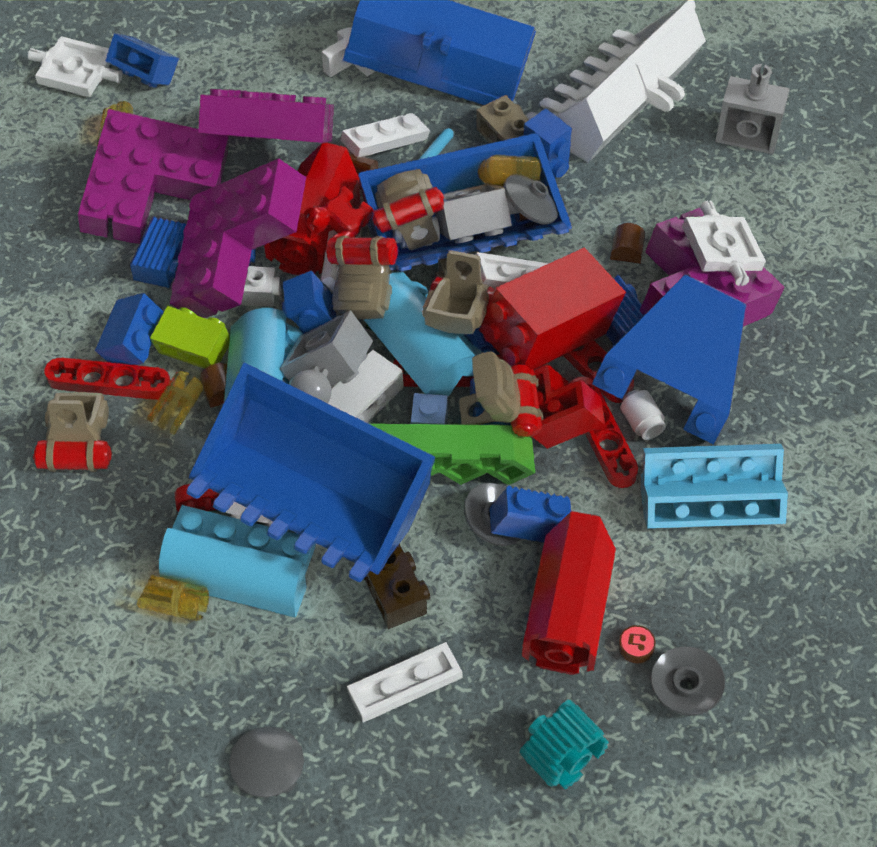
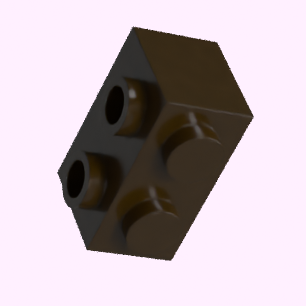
(397, 590)

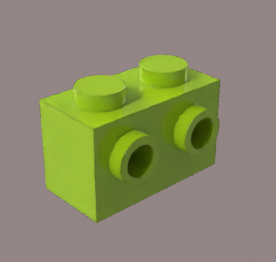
(190, 337)

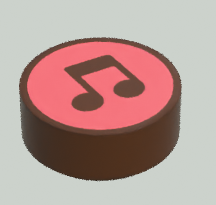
(637, 644)

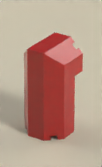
(326, 173)
(570, 595)

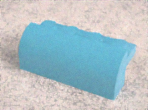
(261, 341)
(427, 354)
(713, 486)
(235, 561)

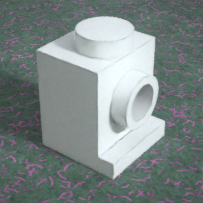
(261, 287)

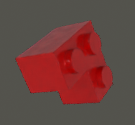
(566, 408)

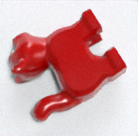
(339, 215)

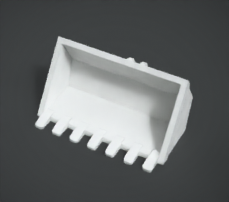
(628, 81)

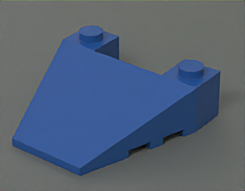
(687, 343)

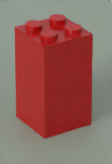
(552, 310)

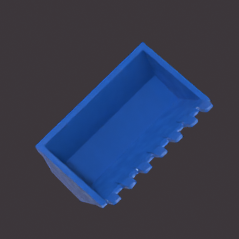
(441, 46)
(460, 171)
(311, 472)

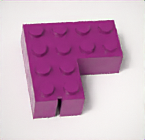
(266, 115)
(142, 159)
(224, 230)
(674, 254)

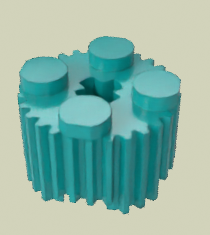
(563, 745)

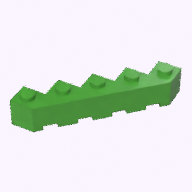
(470, 450)

